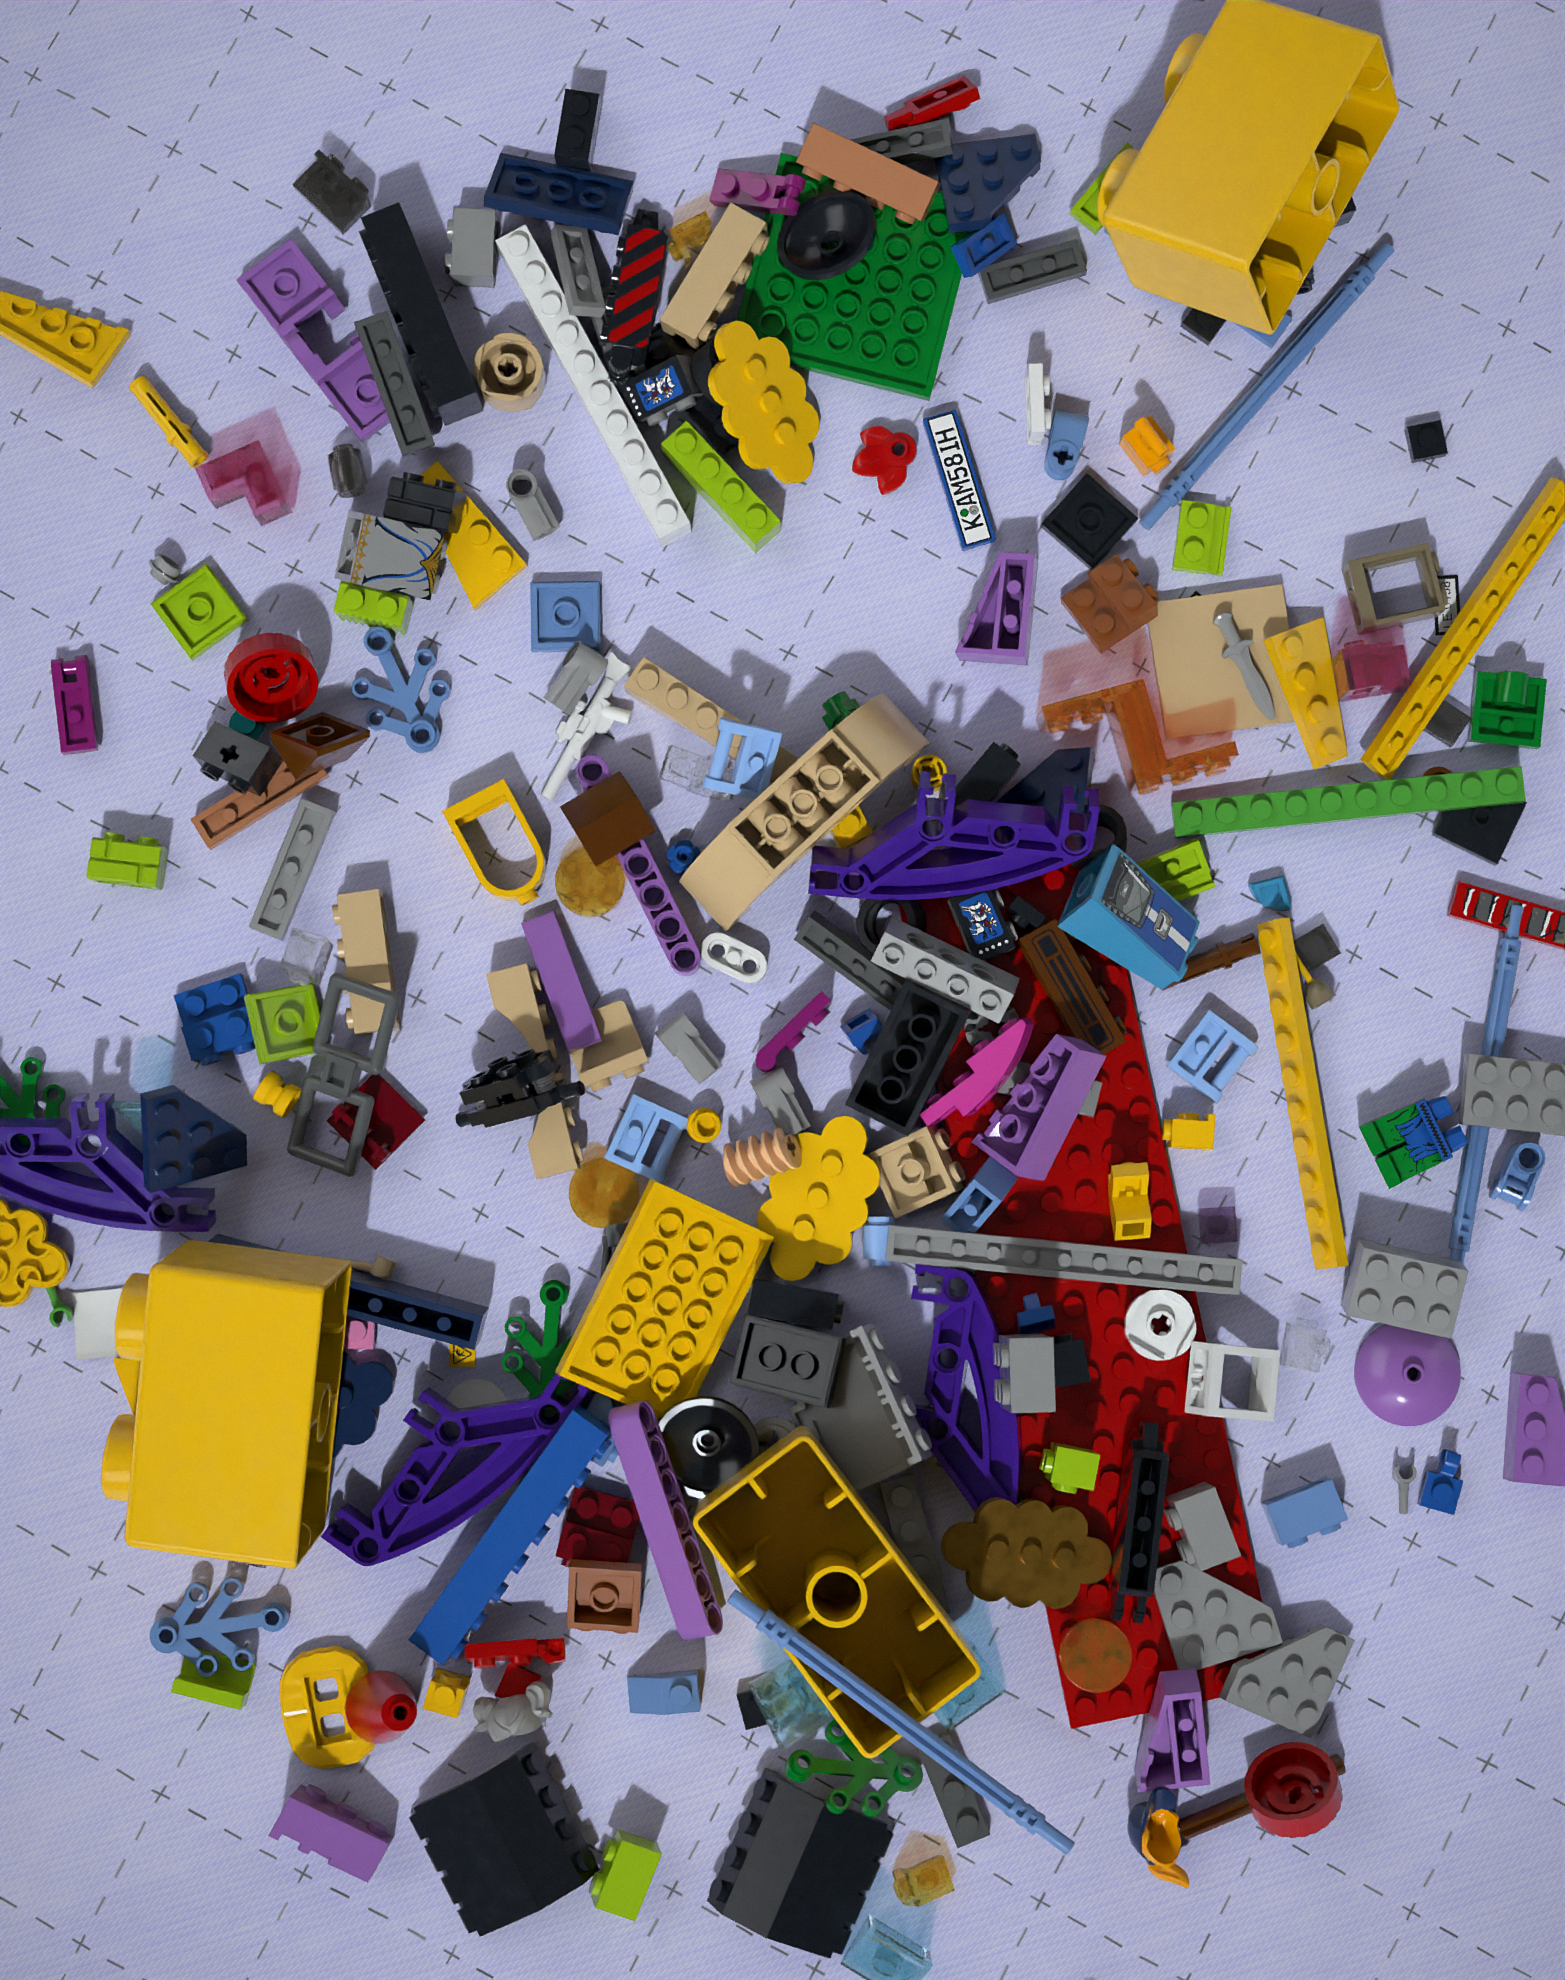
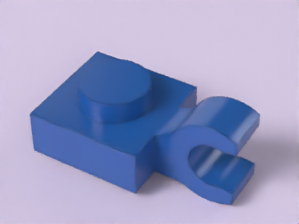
(1441, 1488)

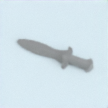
(1240, 654)

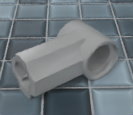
(532, 506)
(580, 669)
(684, 1041)
(778, 1097)

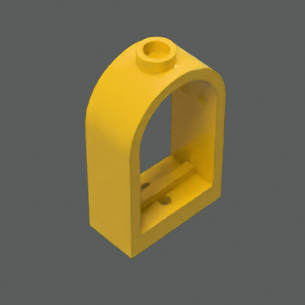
(478, 805)

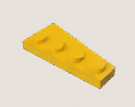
(65, 341)
(478, 550)
(1308, 682)

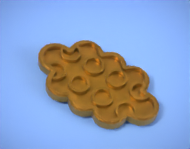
(1026, 1552)

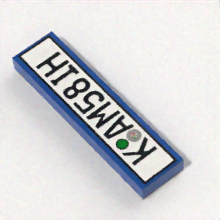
(958, 480)

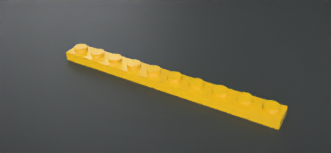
(1467, 631)
(1302, 1094)

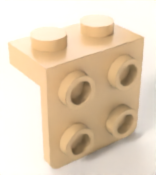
(616, 1054)

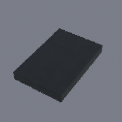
(787, 1361)

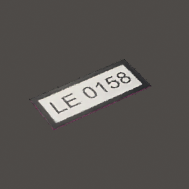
(1446, 618)

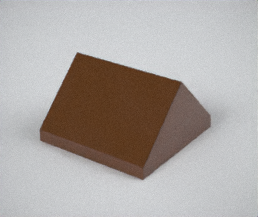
(317, 743)
(608, 818)

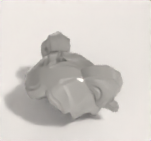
(514, 1714)

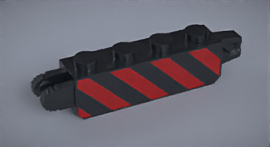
(635, 295)
(1138, 1522)

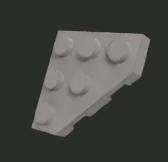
(1209, 1618)
(1290, 1679)

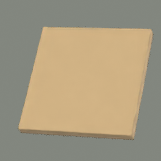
(1194, 683)

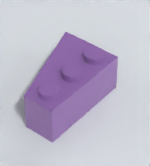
(1004, 616)
(1534, 1431)
(1174, 1735)
(333, 1832)

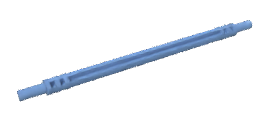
(1266, 386)
(1492, 1046)
(901, 1722)

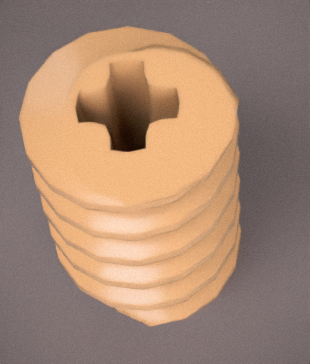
(761, 1157)

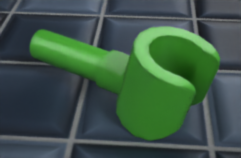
(58, 1306)

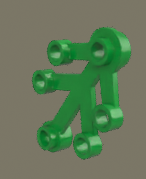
(26, 1105)
(546, 1356)
(862, 1771)

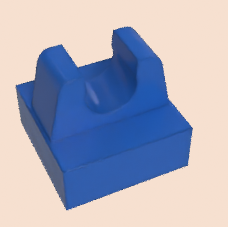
(861, 1028)
(1035, 1317)

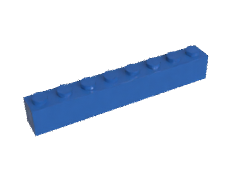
(510, 1535)

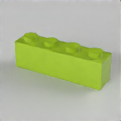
(721, 487)

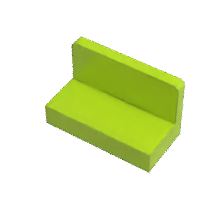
(225, 1687)

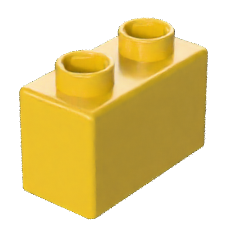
(1249, 160)
(229, 1402)
(826, 1566)

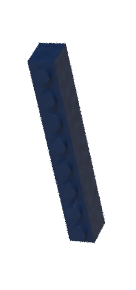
(406, 1306)

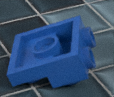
(215, 1020)

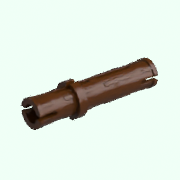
(1219, 957)

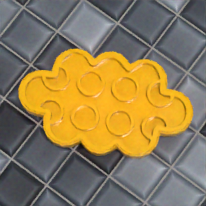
(763, 402)
(821, 1200)
(27, 1256)

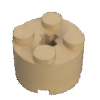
(497, 358)

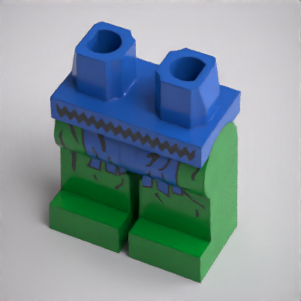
(1423, 1140)

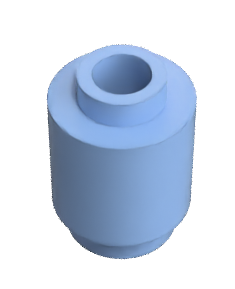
(876, 1239)

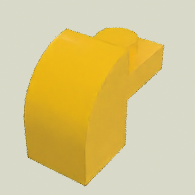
(1129, 1201)

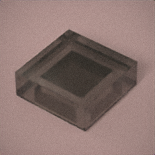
(1447, 724)
(1316, 947)

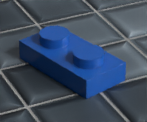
(983, 246)

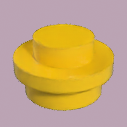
(703, 1125)

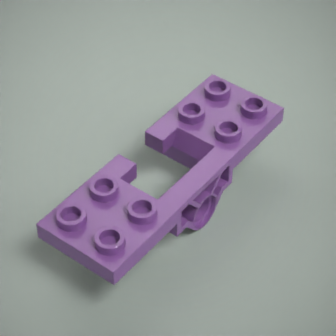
(287, 295)

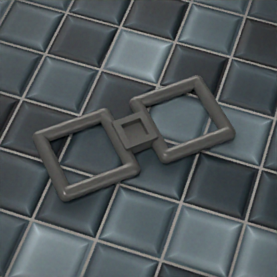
(342, 1074)

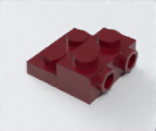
(598, 1527)

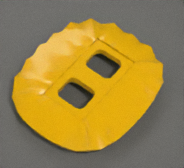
(303, 1711)

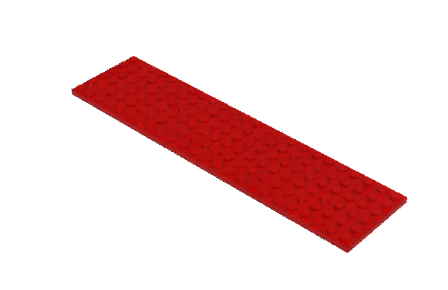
(1123, 1383)

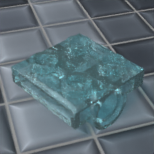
(789, 1704)

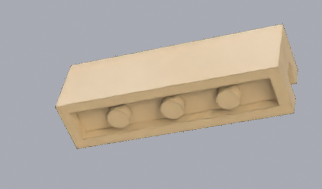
(714, 276)
(366, 955)

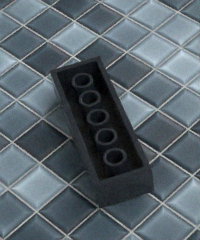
(418, 307)

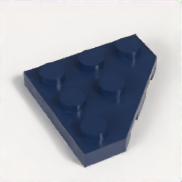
(983, 178)
(1045, 783)
(185, 1140)

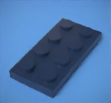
(558, 194)

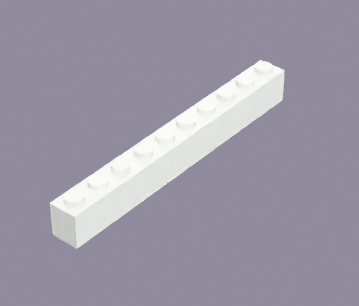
(593, 387)

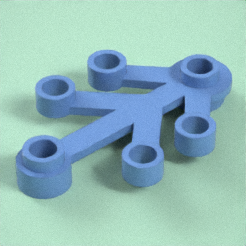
(404, 695)
(212, 1627)

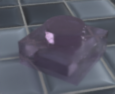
(1217, 1225)

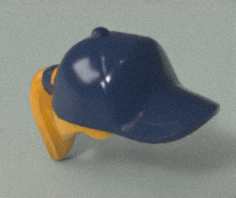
(1156, 1835)

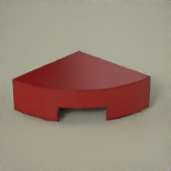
(515, 1681)

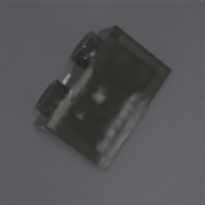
(333, 192)

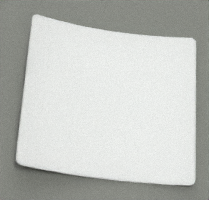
(95, 1323)

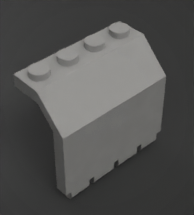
(870, 1419)

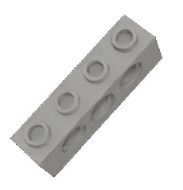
(945, 970)

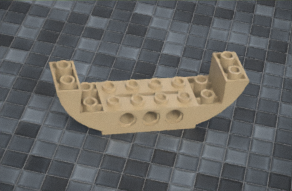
(801, 808)

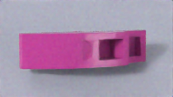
(991, 1067)

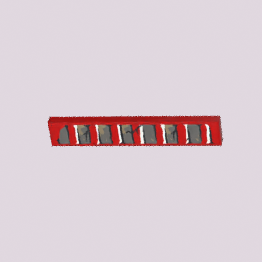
(1494, 911)

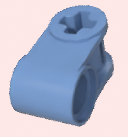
(1065, 440)
(1517, 1177)

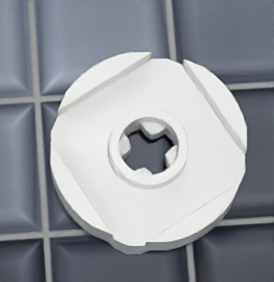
(1179, 1319)

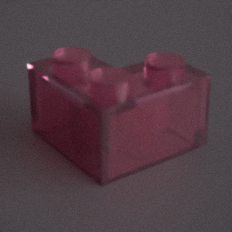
(247, 474)
(1370, 670)

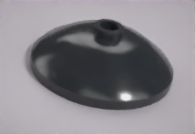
(827, 235)
(703, 1464)

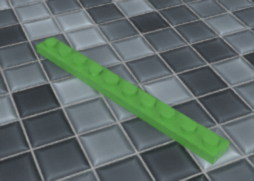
(1348, 802)

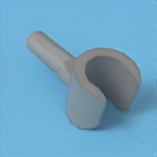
(1403, 1486)

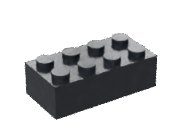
(908, 1057)

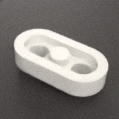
(735, 956)

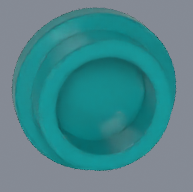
(246, 726)

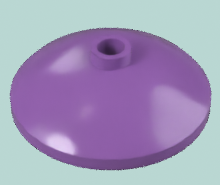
(1383, 1378)

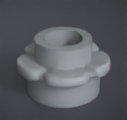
(164, 569)

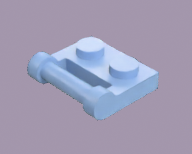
(753, 761)
(1203, 1048)
(636, 1134)

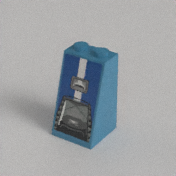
(1130, 918)

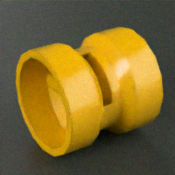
(934, 764)
(278, 1094)

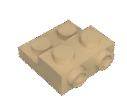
(918, 1170)

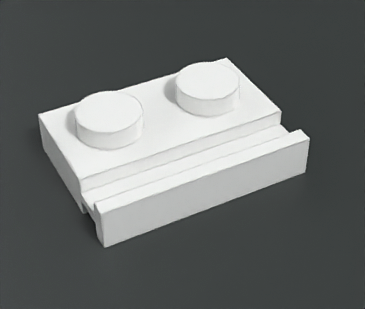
(1037, 417)

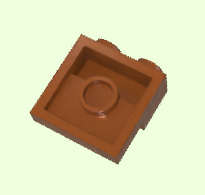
(1111, 603)
(604, 1596)

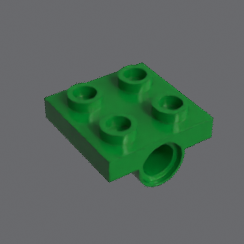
(1507, 709)

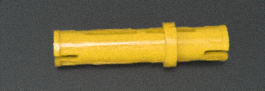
(169, 422)

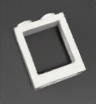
(1204, 1395)

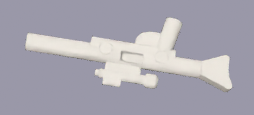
(581, 729)

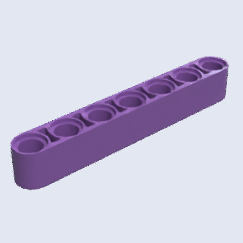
(648, 880)
(665, 1520)

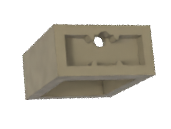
(1360, 597)

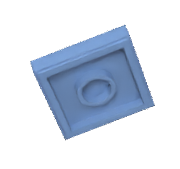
(565, 614)

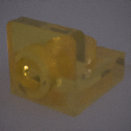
(692, 233)
(922, 1882)

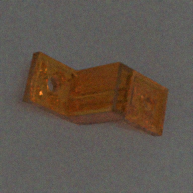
(1136, 737)

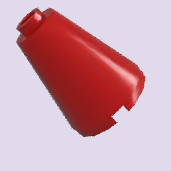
(380, 1707)

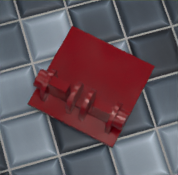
(389, 1124)

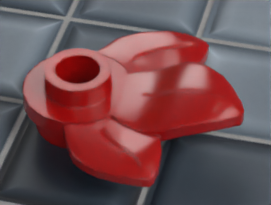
(879, 457)

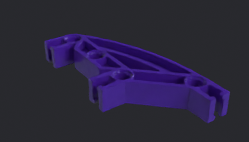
(902, 866)
(113, 1200)
(970, 1331)
(410, 1521)

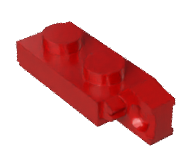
(934, 103)
(517, 1651)

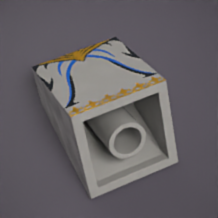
(390, 555)

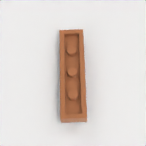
(242, 810)

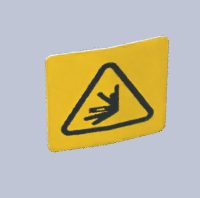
(461, 1356)

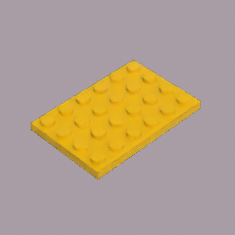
(664, 1301)

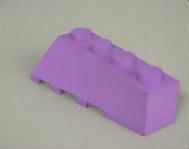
(1042, 1108)

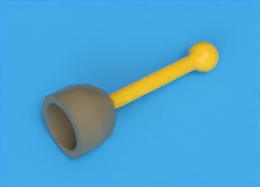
(1317, 991)

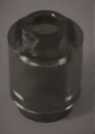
(347, 471)

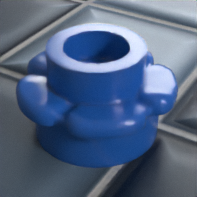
(675, 851)

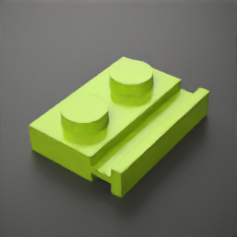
(1201, 538)
(1180, 870)

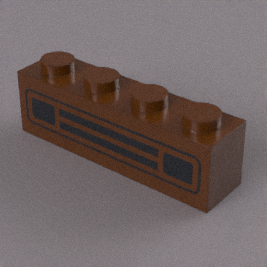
(1070, 988)

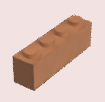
(867, 172)

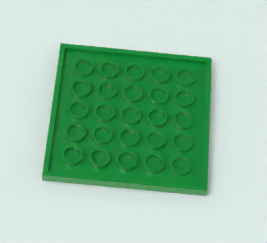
(875, 321)

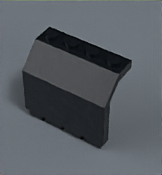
(504, 1842)
(798, 1867)

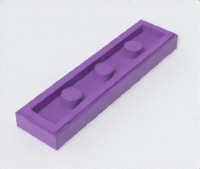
(561, 982)

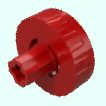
(264, 660)
(1293, 1807)

